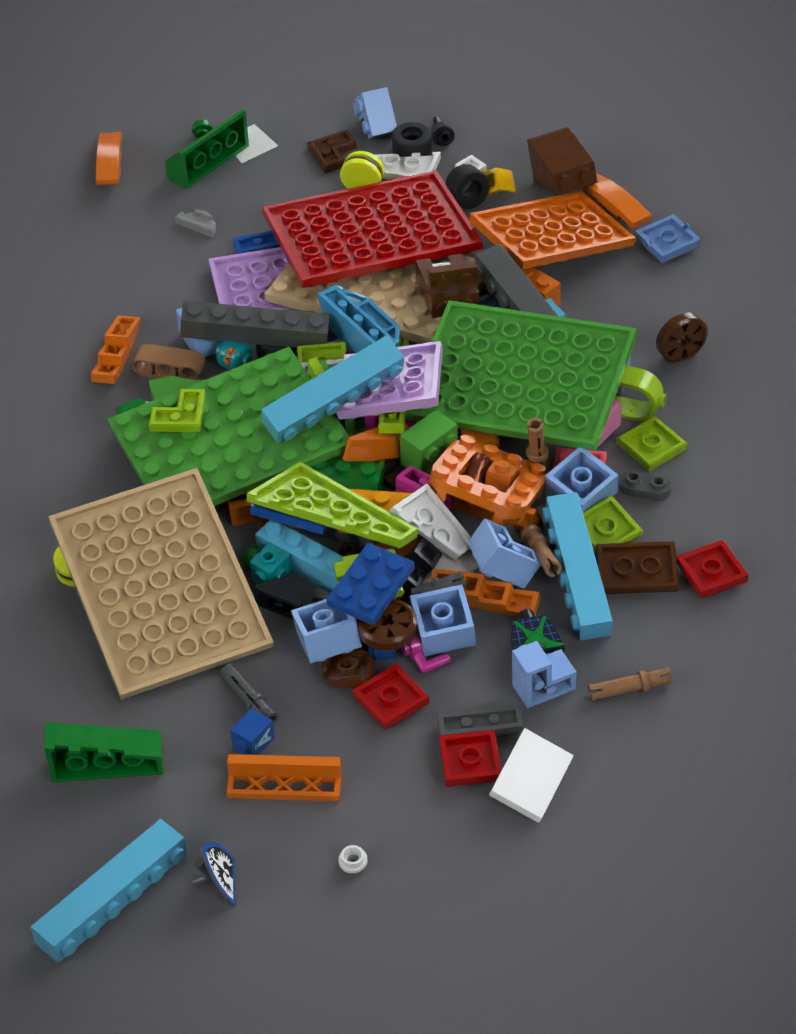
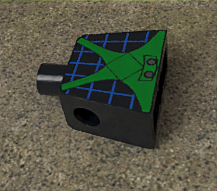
(531, 629)

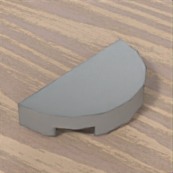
(198, 221)

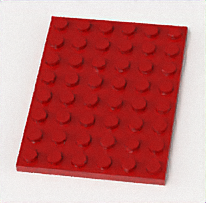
(371, 228)

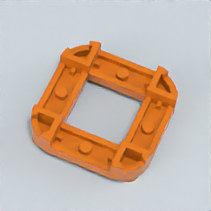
(448, 480)

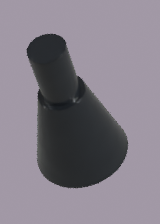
(443, 134)

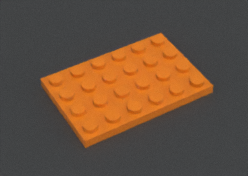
(552, 229)

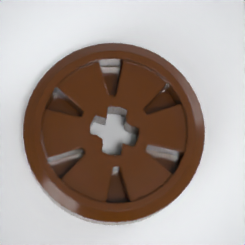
(681, 337)
(390, 636)

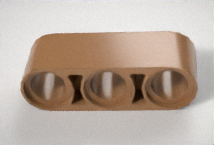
(166, 361)

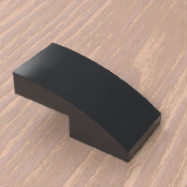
(425, 559)

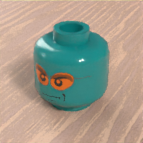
(233, 354)

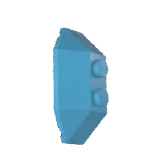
(356, 318)

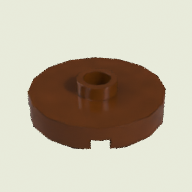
(348, 669)

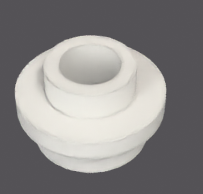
(353, 853)

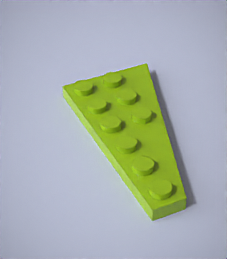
(319, 499)

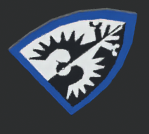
(216, 866)

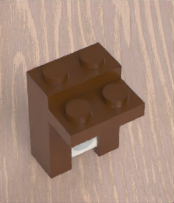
(446, 282)

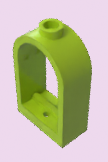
(648, 385)

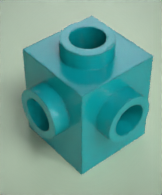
(270, 564)

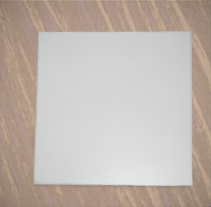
(258, 144)

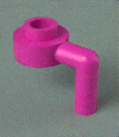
(415, 651)

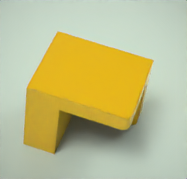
(500, 181)

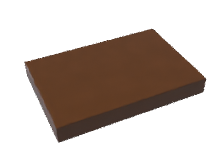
(638, 567)

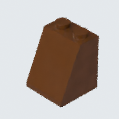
(560, 162)

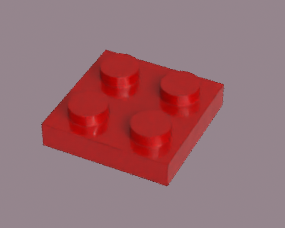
(712, 569)
(390, 696)
(470, 758)

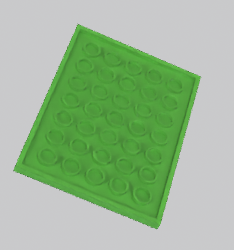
(527, 365)
(233, 445)

